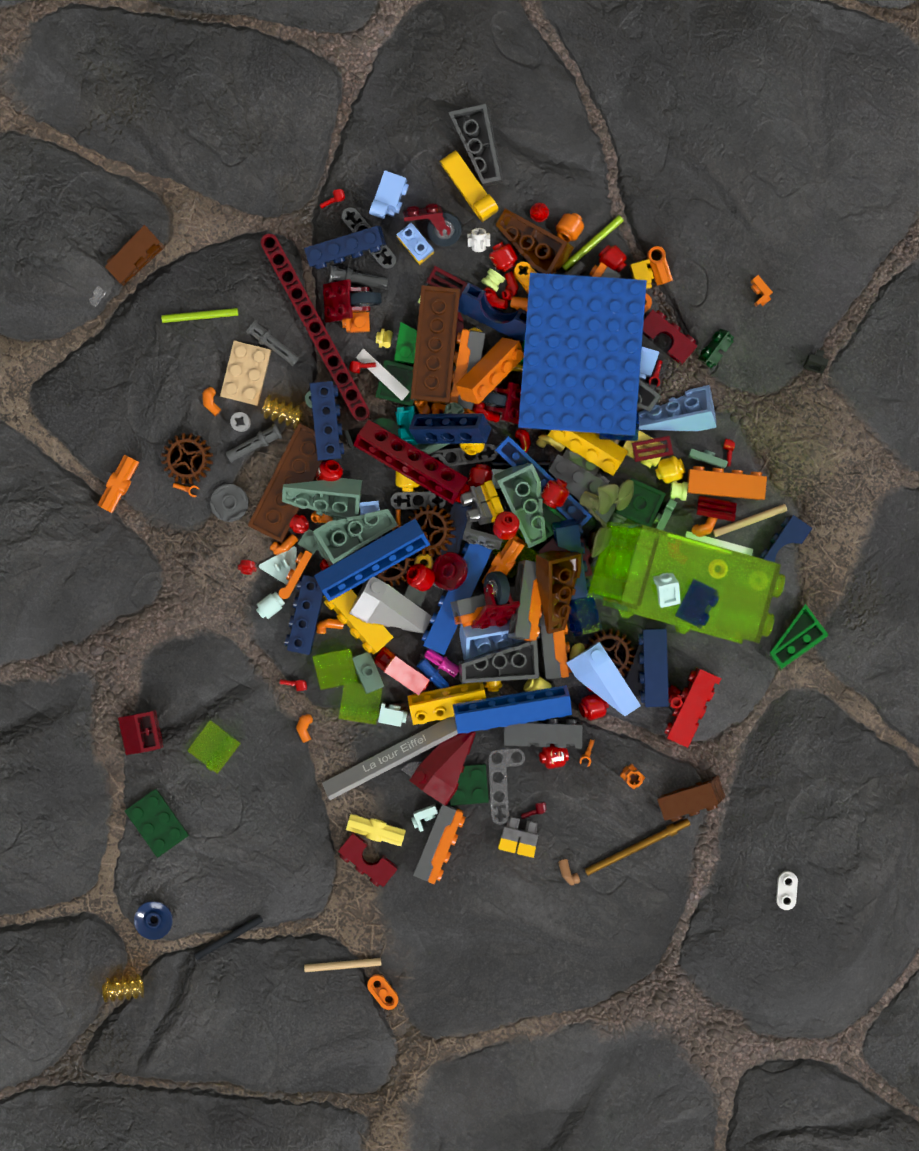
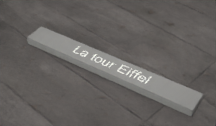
(390, 758)

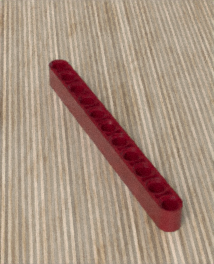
(309, 320)

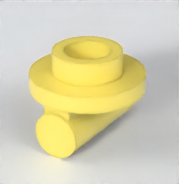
(384, 338)

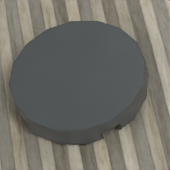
(229, 503)

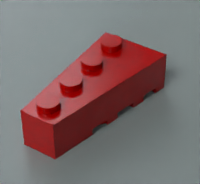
(694, 699)

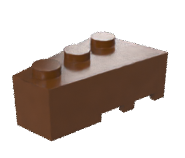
(134, 255)
(691, 799)

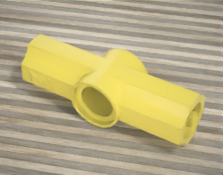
(375, 829)

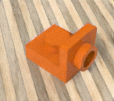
(760, 287)
(359, 323)

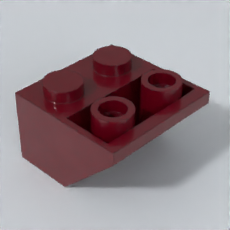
(140, 732)

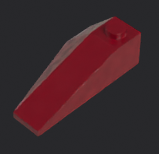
(442, 768)

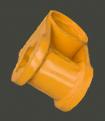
(522, 279)

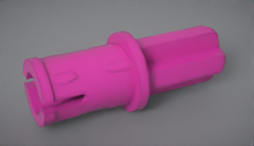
(442, 662)

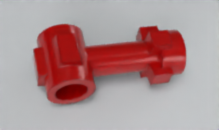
(674, 697)

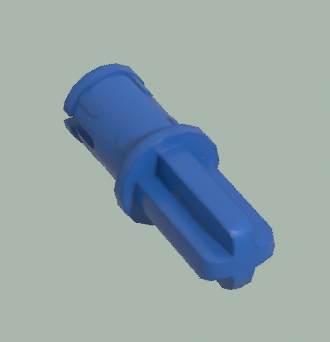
(432, 674)

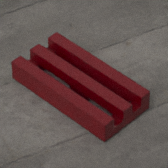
(446, 274)
(636, 452)
(716, 506)

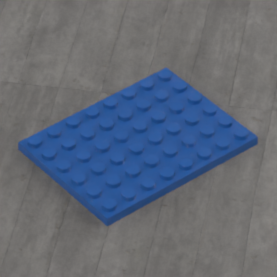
(582, 354)

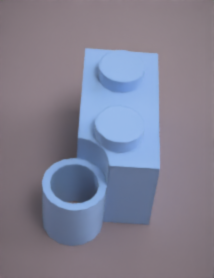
(389, 195)

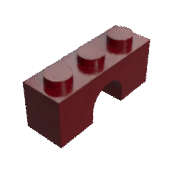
(681, 346)
(379, 871)

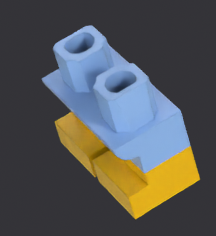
(415, 243)

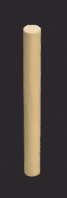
(750, 520)
(342, 965)

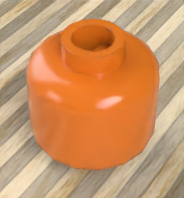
(570, 227)

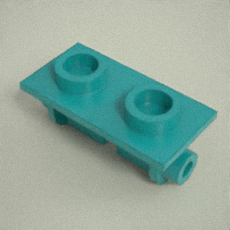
(404, 418)

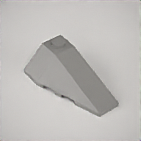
(386, 606)

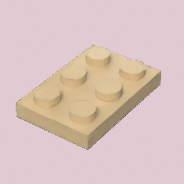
(245, 373)

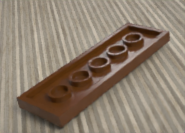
(435, 344)
(296, 466)

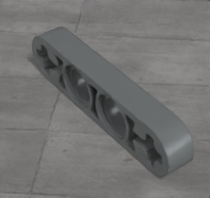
(357, 217)
(461, 460)

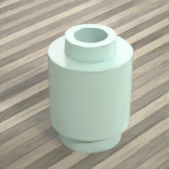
(270, 605)

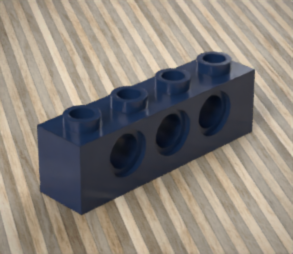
(450, 428)

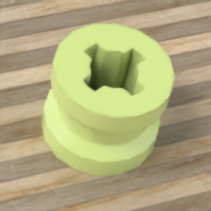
(493, 280)
(678, 490)

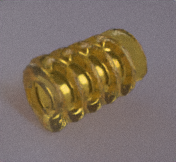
(282, 412)
(123, 988)

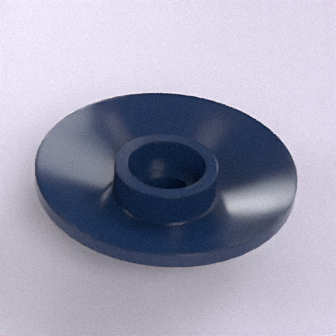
(149, 929)

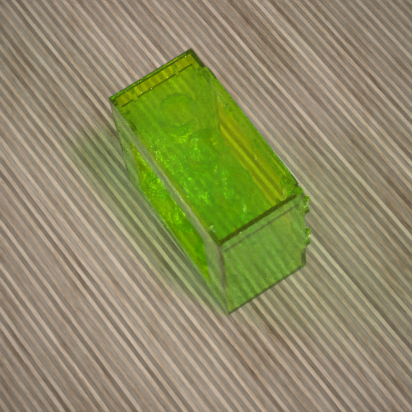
(640, 552)

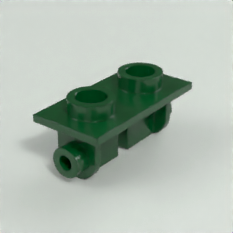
(720, 340)

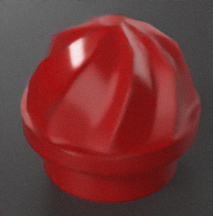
(539, 212)
(299, 524)

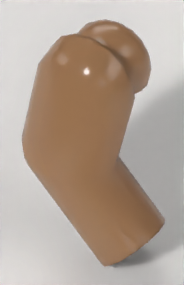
(566, 873)

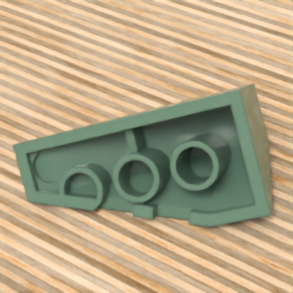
(523, 495)
(332, 498)
(345, 536)

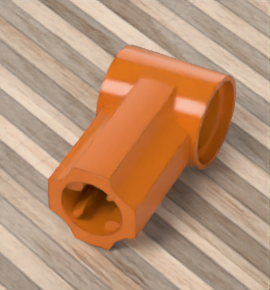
(660, 268)

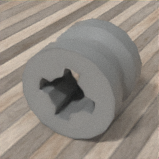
(243, 424)

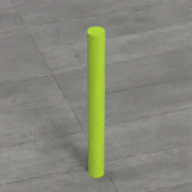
(592, 243)
(200, 315)

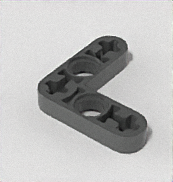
(427, 495)

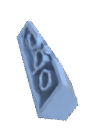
(687, 413)
(481, 641)

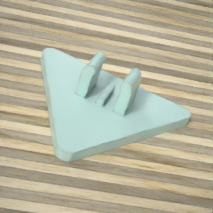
(281, 565)

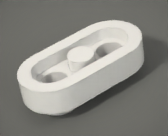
(786, 890)

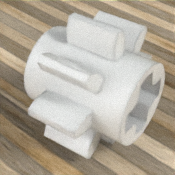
(478, 239)

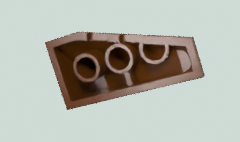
(539, 247)
(556, 582)

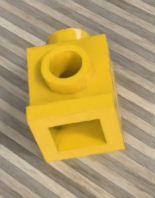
(642, 272)

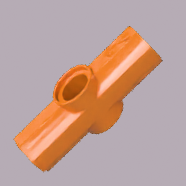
(118, 483)
(506, 558)
(632, 776)

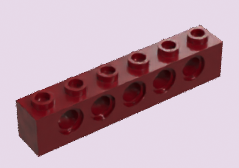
(410, 461)

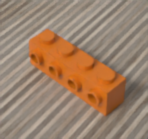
(490, 370)
(726, 484)

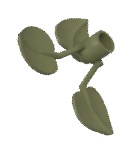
(607, 496)

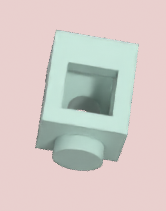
(392, 715)

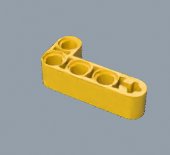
(469, 187)

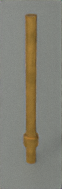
(670, 830)

